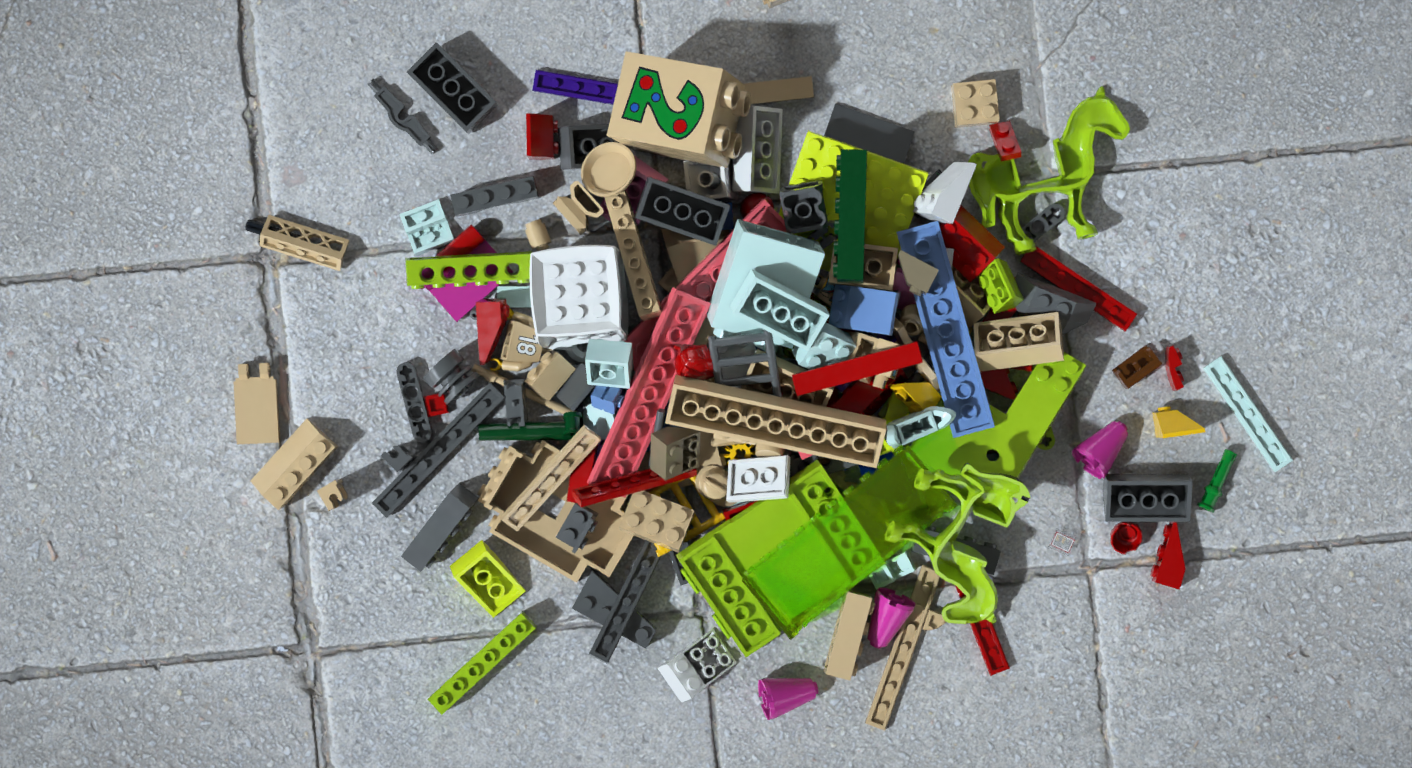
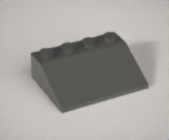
(869, 133)

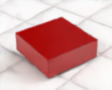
(435, 405)

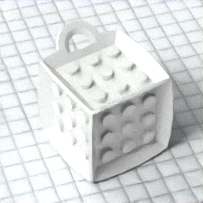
(578, 297)

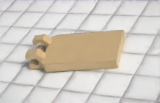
(256, 406)

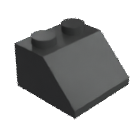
(575, 389)

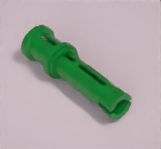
(1213, 490)

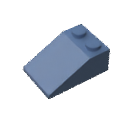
(863, 309)

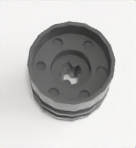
(451, 377)

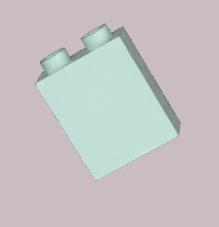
(773, 253)

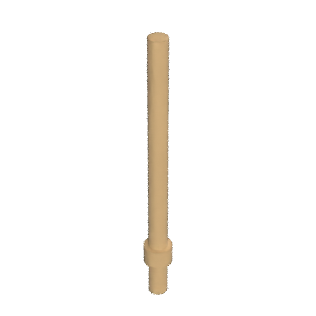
(492, 376)

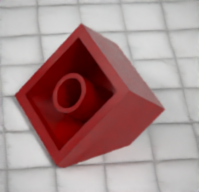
(540, 136)

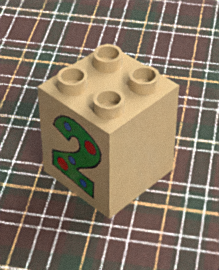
(678, 110)

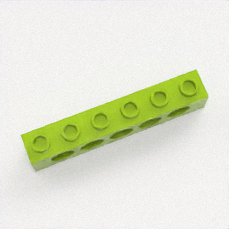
(415, 266)
(482, 663)

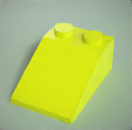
(486, 578)

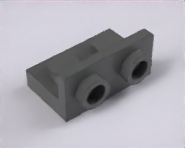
(577, 526)

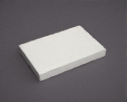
(758, 479)

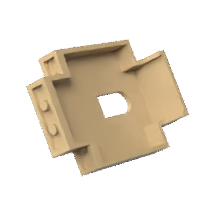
(539, 533)

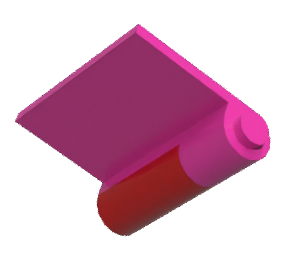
(463, 299)

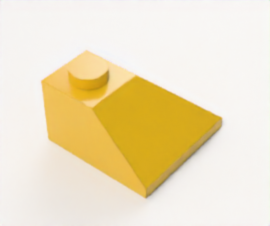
(1174, 423)

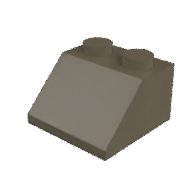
(917, 273)

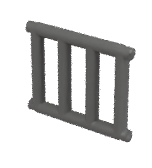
(769, 356)

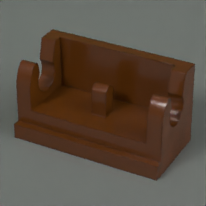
(1136, 367)

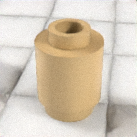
(537, 235)

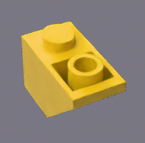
(916, 395)

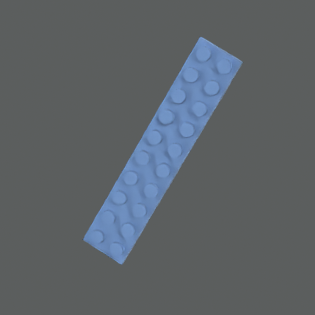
(948, 334)

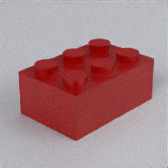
(971, 242)

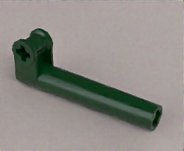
(533, 430)

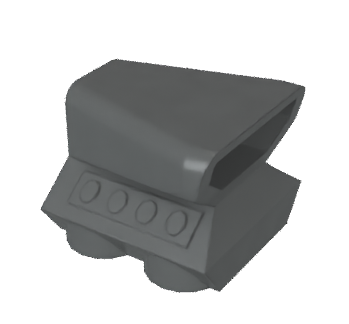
(803, 207)

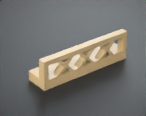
(305, 250)

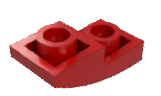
(1172, 360)

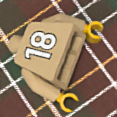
(520, 344)

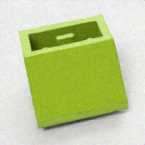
(1000, 286)

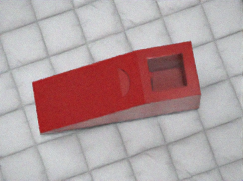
(1170, 564)

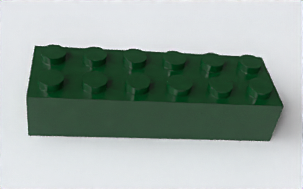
(851, 212)

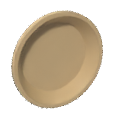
(608, 169)

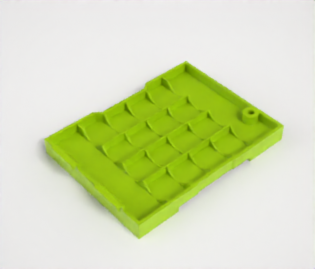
(721, 556)

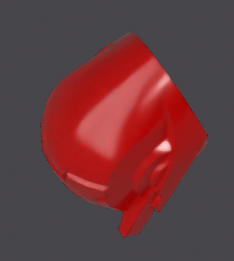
(694, 361)

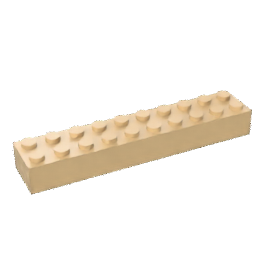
(776, 421)

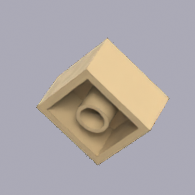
(975, 103)

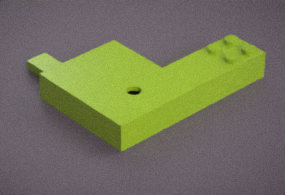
(1014, 434)

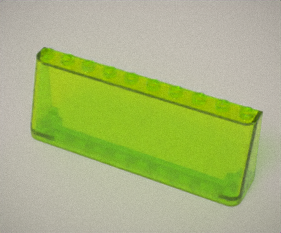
(844, 542)

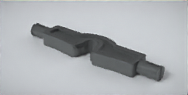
(394, 108)

